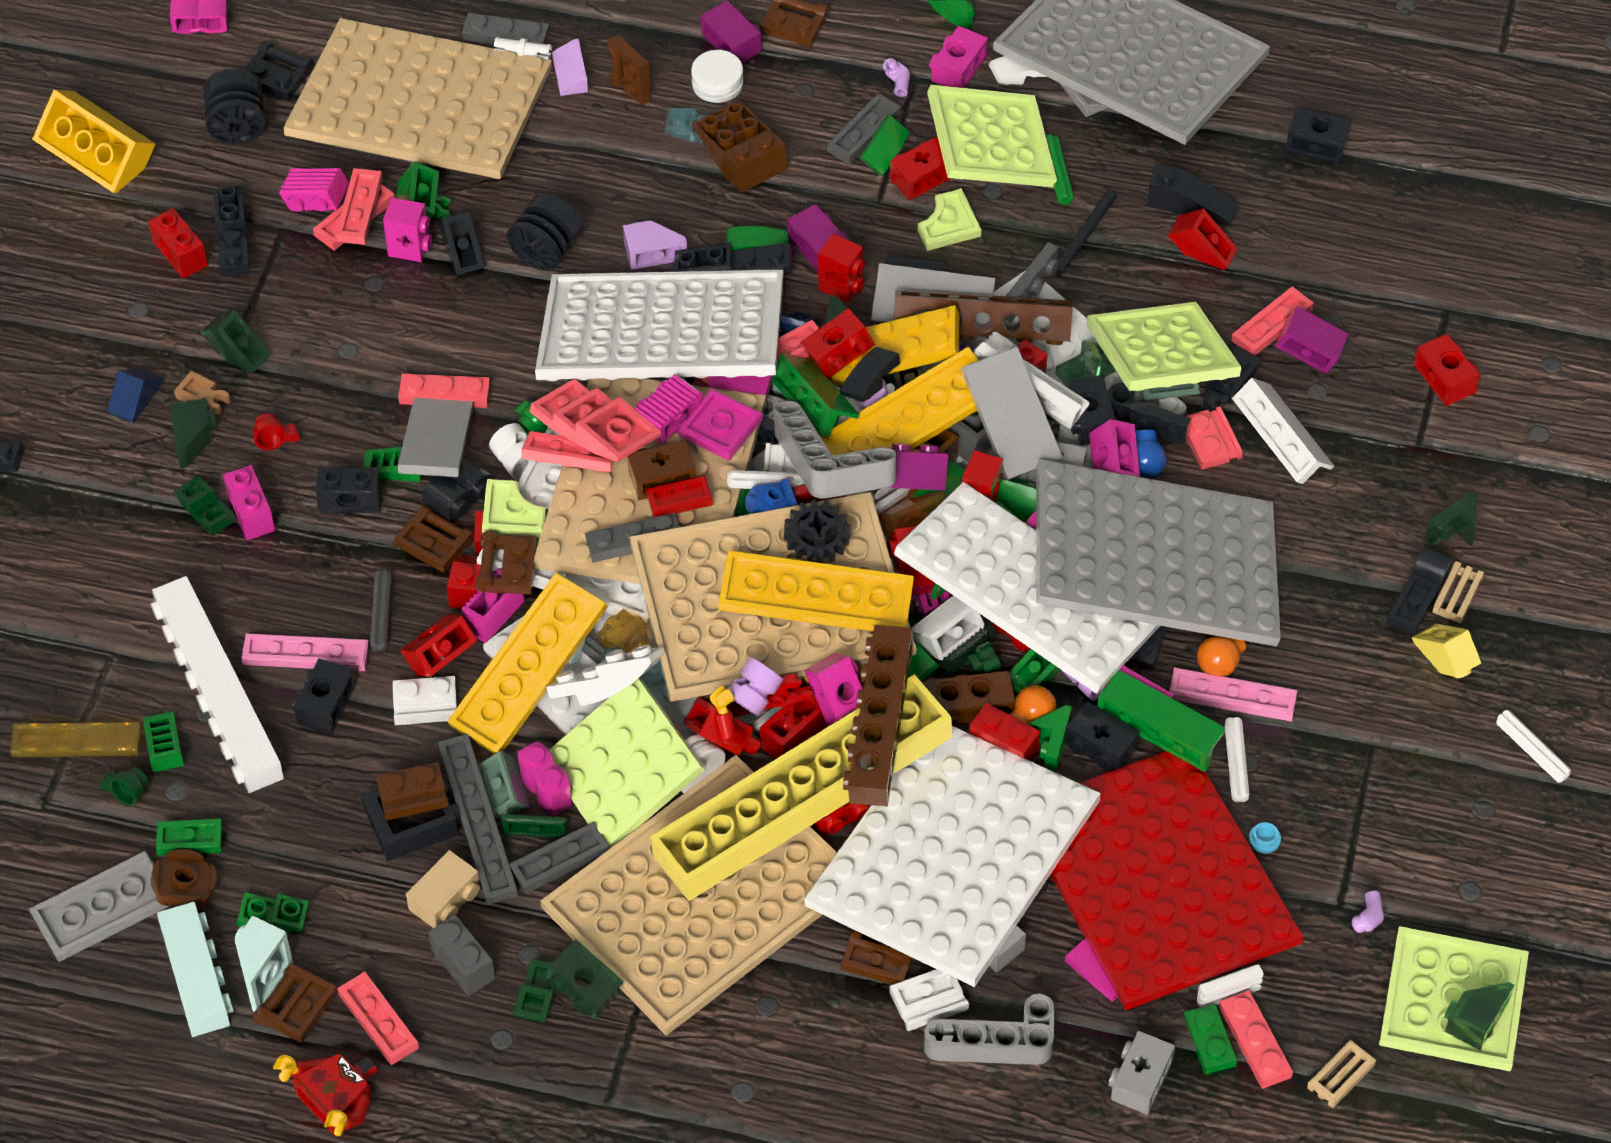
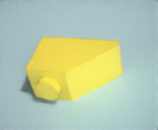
(1448, 649)

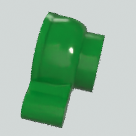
(528, 420)

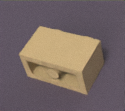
(443, 890)

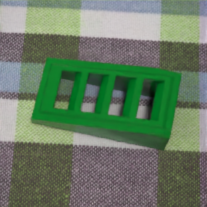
(391, 471)
(166, 759)

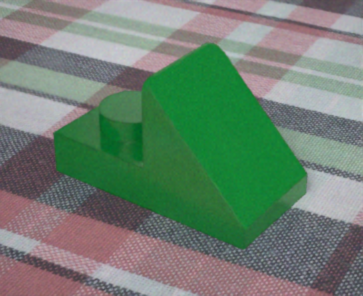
(1052, 735)

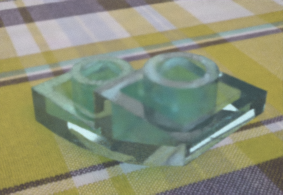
(680, 122)

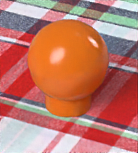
(1220, 655)
(1033, 703)

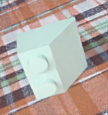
(263, 958)

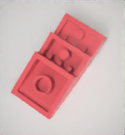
(595, 421)

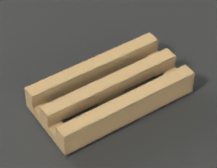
(1466, 574)
(1325, 1092)

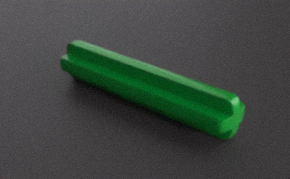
(1062, 186)

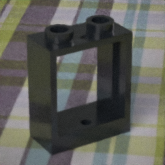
(414, 838)

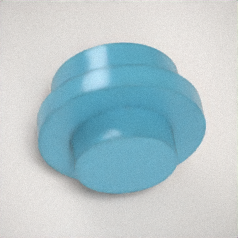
(1264, 838)

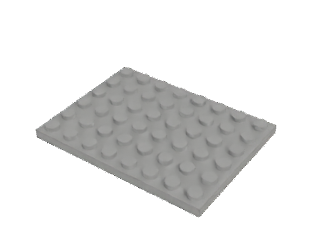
(1136, 57)
(1156, 552)

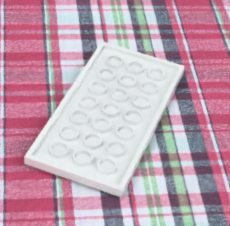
(991, 566)

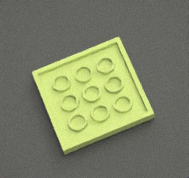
(991, 136)
(1163, 346)
(625, 762)
(1431, 973)

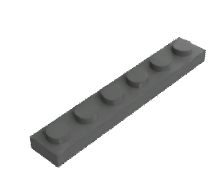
(477, 819)

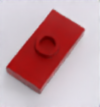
(679, 496)

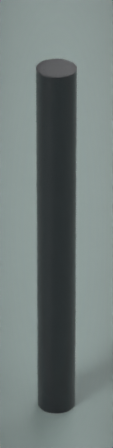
(1085, 231)

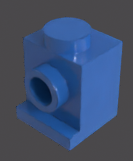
(770, 497)

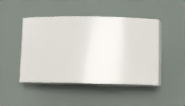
(1011, 72)

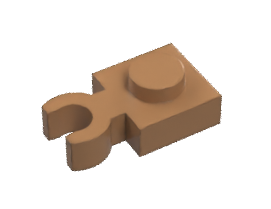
(198, 387)

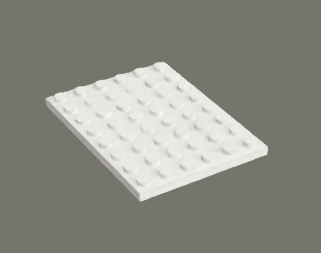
(661, 325)
(954, 854)

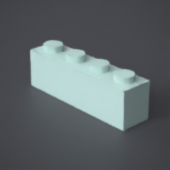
(193, 968)

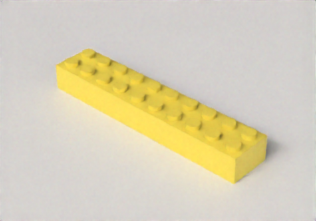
(784, 797)

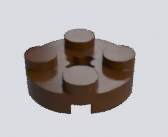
(176, 893)

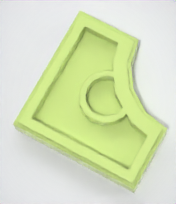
(951, 221)
(508, 511)

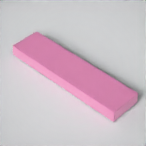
(303, 651)
(1233, 694)

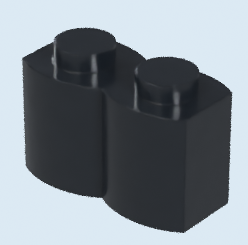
(453, 495)

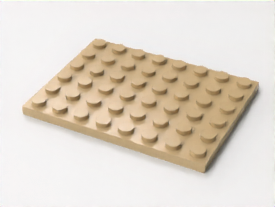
(418, 98)
(601, 500)
(708, 646)
(679, 950)

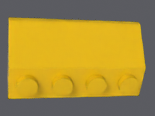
(92, 140)

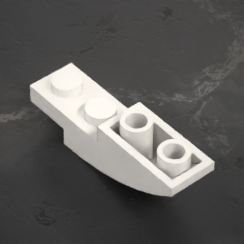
(607, 677)

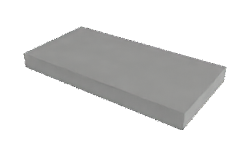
(908, 278)
(1011, 412)
(435, 437)
(98, 907)

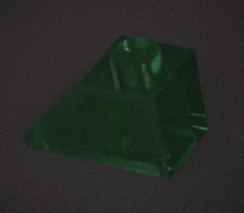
(235, 341)
(191, 429)
(1477, 1013)

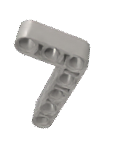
(820, 471)

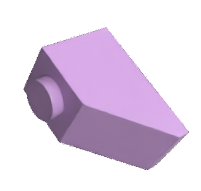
(651, 244)

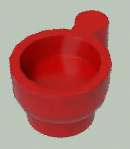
(271, 433)

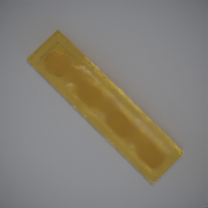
(75, 739)

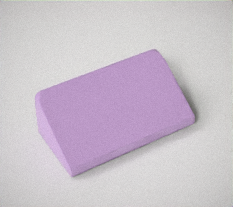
(570, 69)

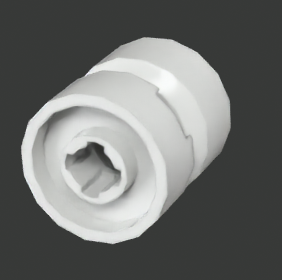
(507, 447)

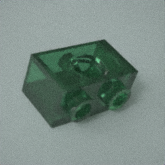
(580, 962)

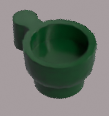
(984, 659)
(126, 786)

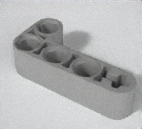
(990, 1033)

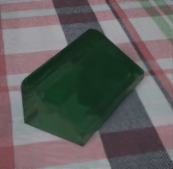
(959, 657)

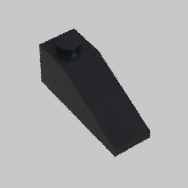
(1183, 193)

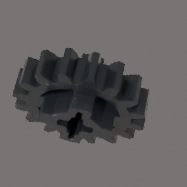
(803, 537)

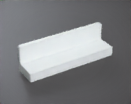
(1054, 397)
(1281, 429)

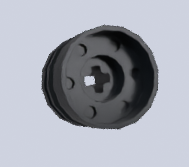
(234, 106)
(545, 232)

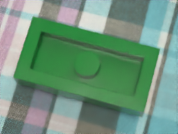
(193, 835)
(1210, 1039)

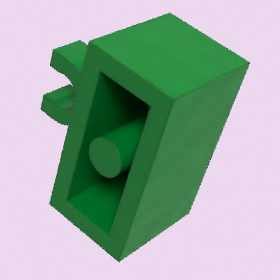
(420, 185)

